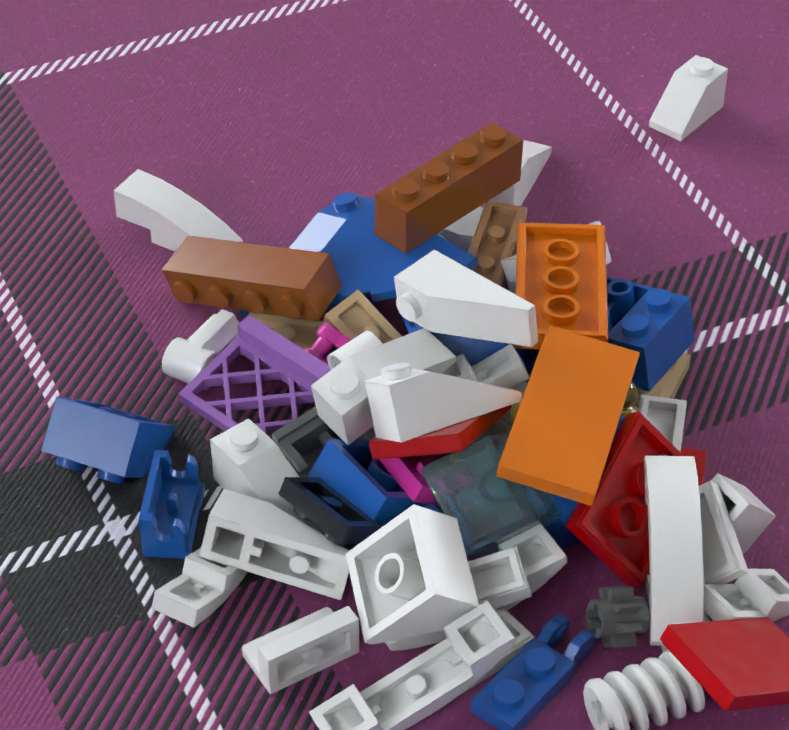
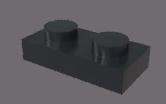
(328, 509)

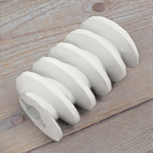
(642, 692)

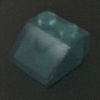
(486, 505)

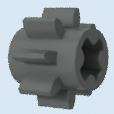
(617, 617)

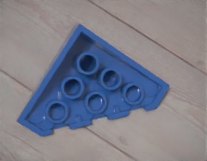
(361, 257)

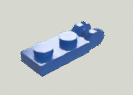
(532, 677)

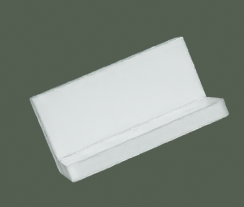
(303, 647)

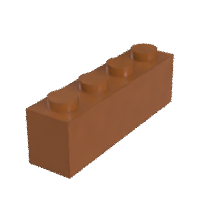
(448, 187)
(253, 277)

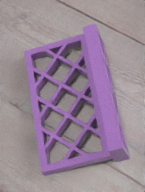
(280, 361)

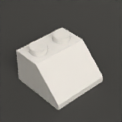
(411, 576)

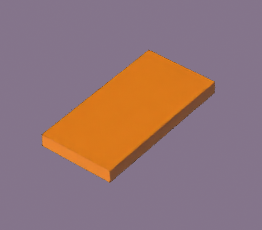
(564, 277)
(568, 415)

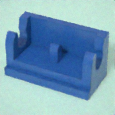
(170, 508)

